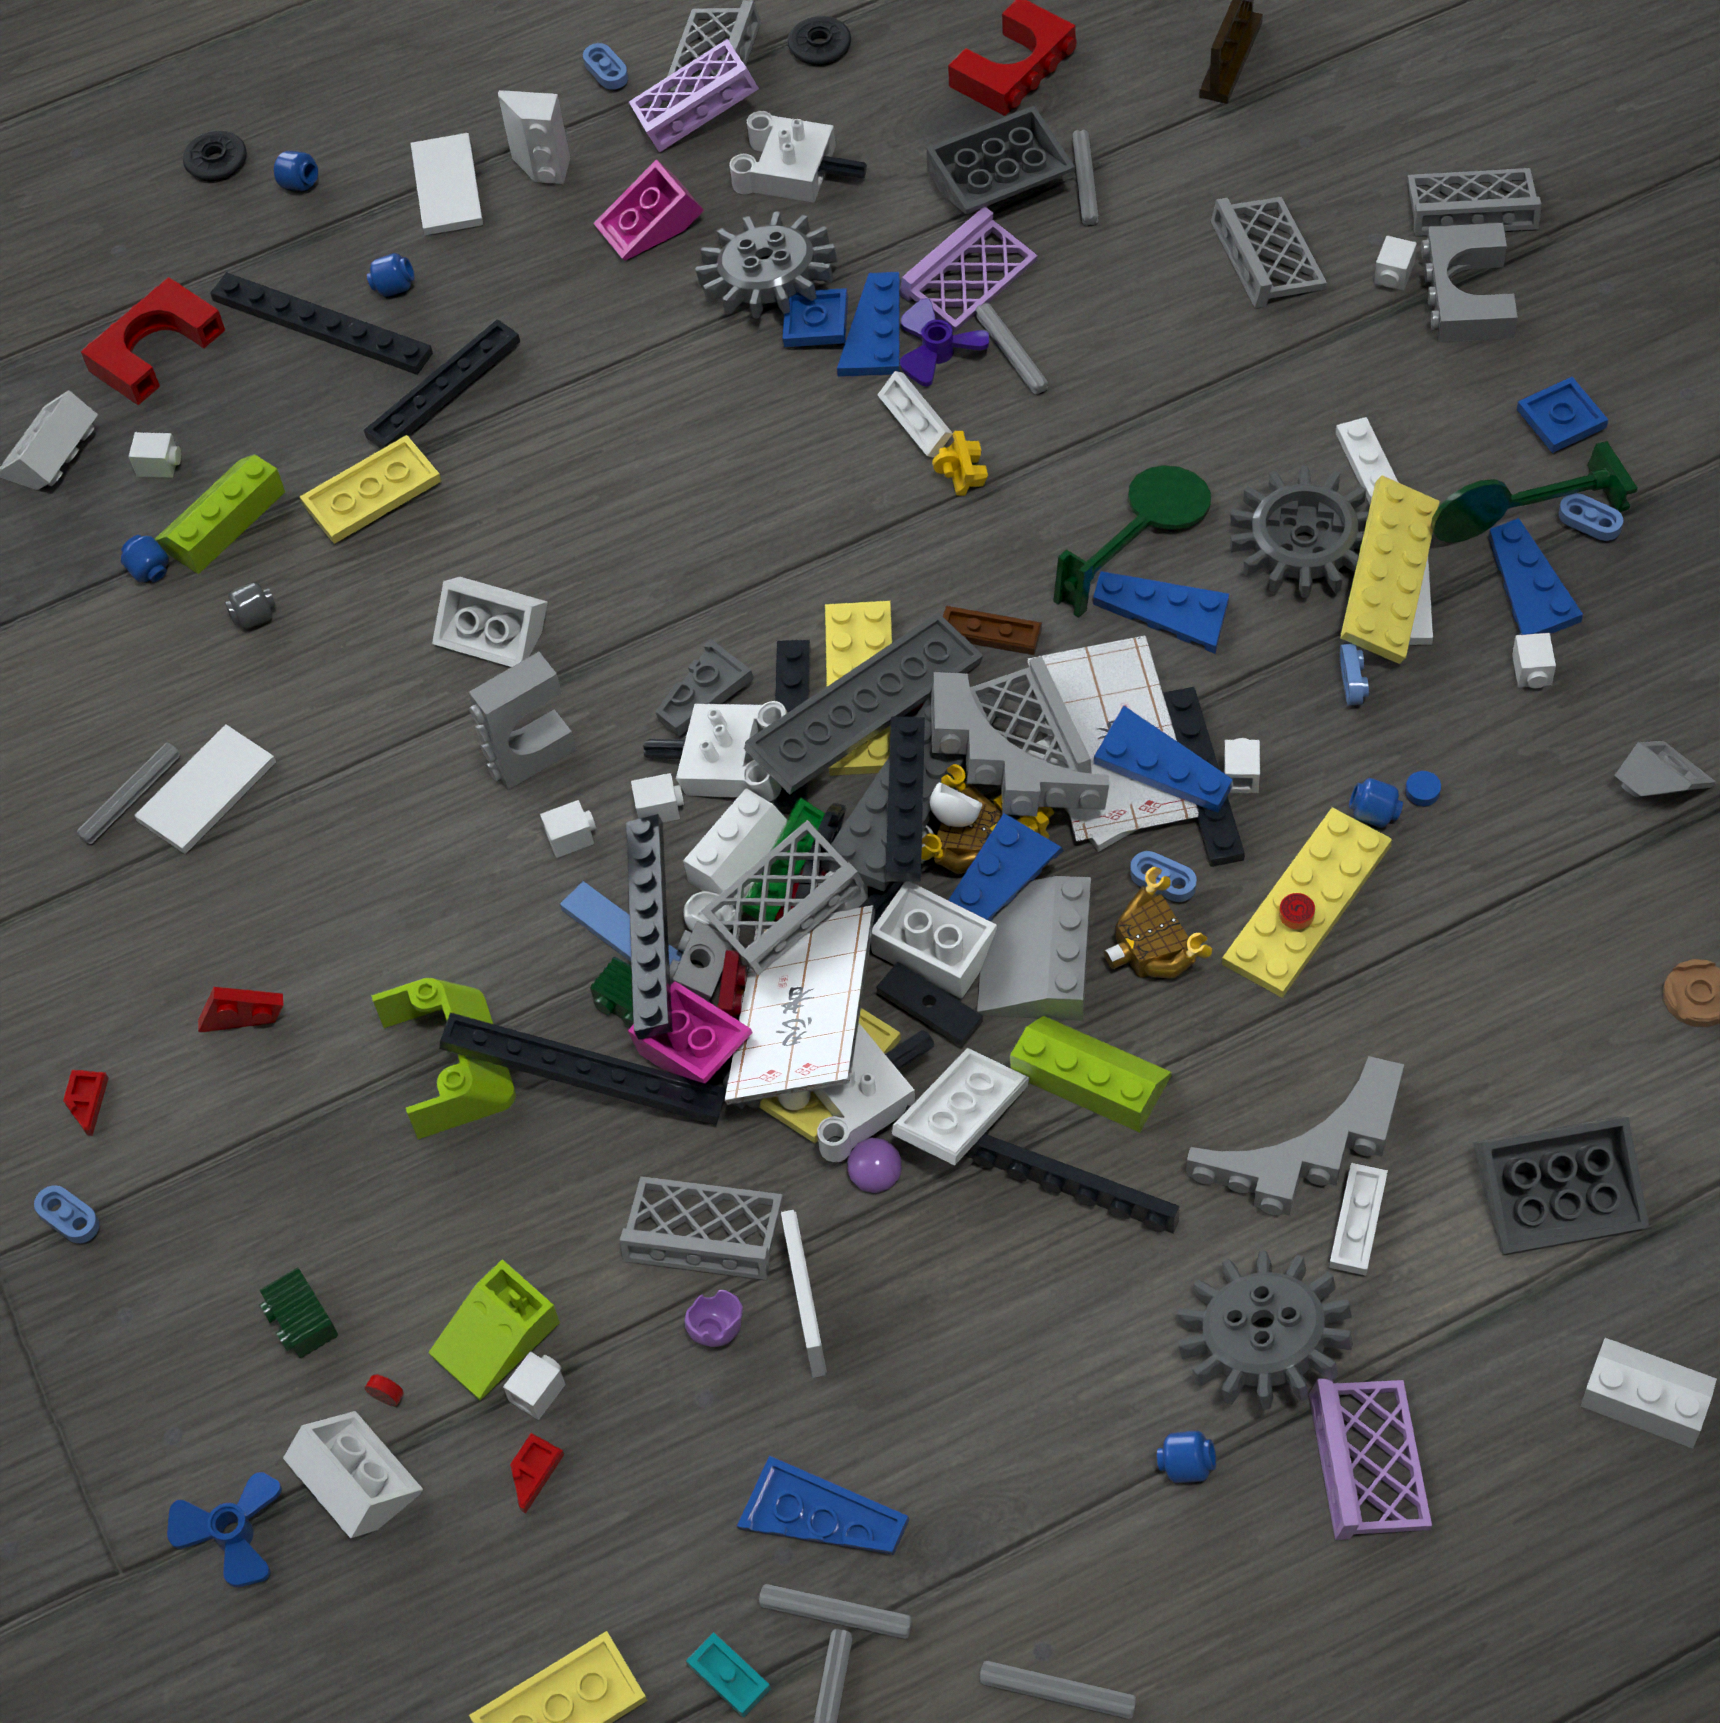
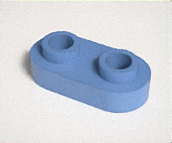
(605, 66)
(1591, 516)
(1354, 685)
(1178, 874)
(69, 1216)

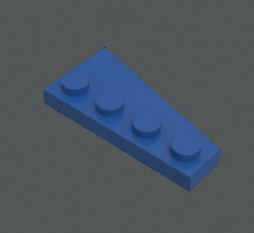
(875, 330)
(1534, 589)
(1180, 609)
(1154, 758)
(1003, 867)
(815, 1510)

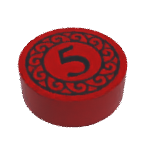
(1297, 911)
(384, 1390)

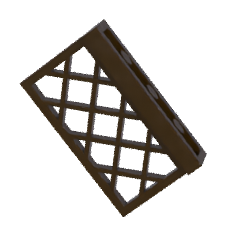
(1230, 50)

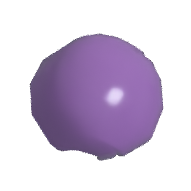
(874, 1165)
(714, 1319)

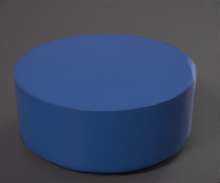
(1423, 788)

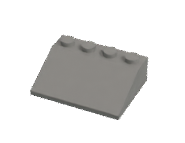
(1039, 952)

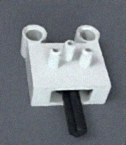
(792, 158)
(714, 751)
(870, 1100)

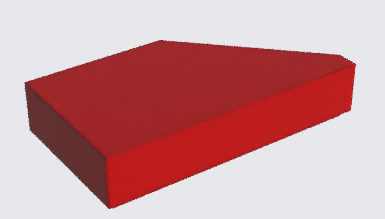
(85, 1096)
(533, 1468)

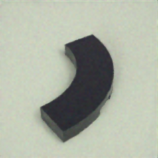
(829, 828)

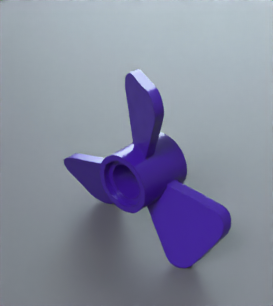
(937, 342)

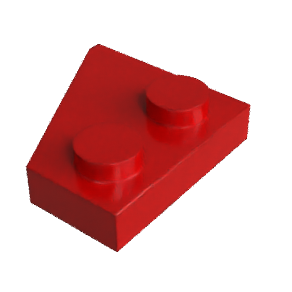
(239, 1008)

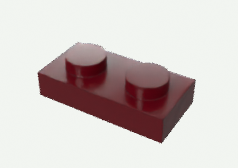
(733, 977)

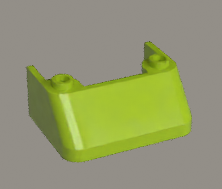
(465, 1089)

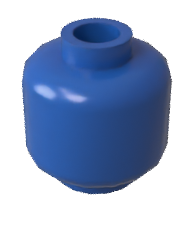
(295, 170)
(390, 274)
(144, 558)
(1375, 802)
(1187, 1457)

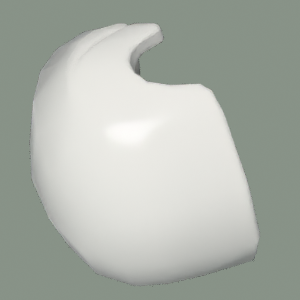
(953, 806)
(698, 902)

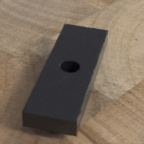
(915, 993)

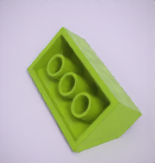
(222, 513)
(1089, 1072)

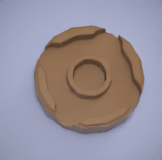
(1694, 993)

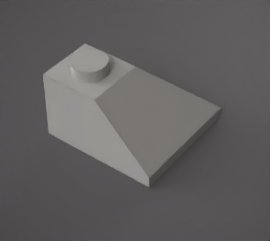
(1660, 769)

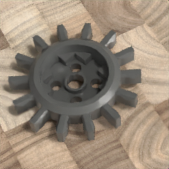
(745, 278)
(1307, 509)
(1291, 1345)

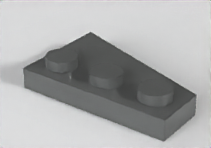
(709, 681)

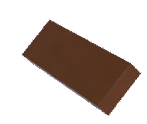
(995, 630)

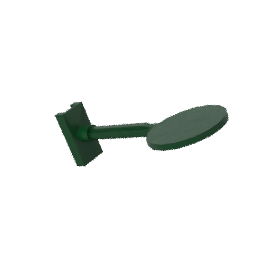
(1158, 497)
(1485, 502)

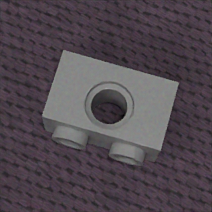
(707, 947)

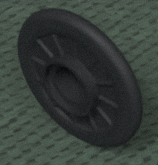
(836, 43)
(231, 158)

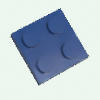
(818, 320)
(1562, 414)

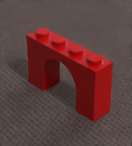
(1005, 85)
(164, 308)

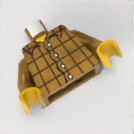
(959, 846)
(1152, 936)

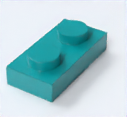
(728, 1675)

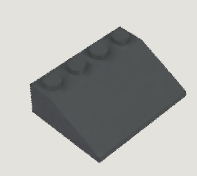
(997, 160)
(1562, 1184)

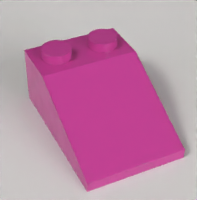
(648, 212)
(700, 1037)

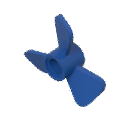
(193, 1525)

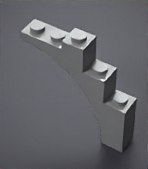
(993, 760)
(1317, 1155)

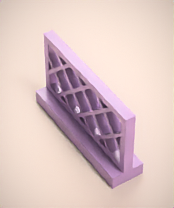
(695, 106)
(946, 258)
(1337, 1464)

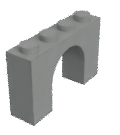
(1457, 313)
(502, 704)

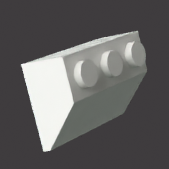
(536, 134)
(49, 442)
(488, 621)
(734, 844)
(933, 938)
(1649, 1393)
(351, 1473)

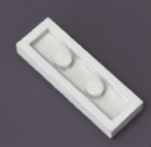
(915, 414)
(1364, 453)
(1358, 1219)

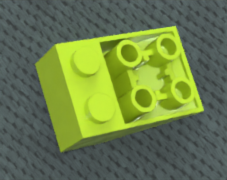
(494, 1330)

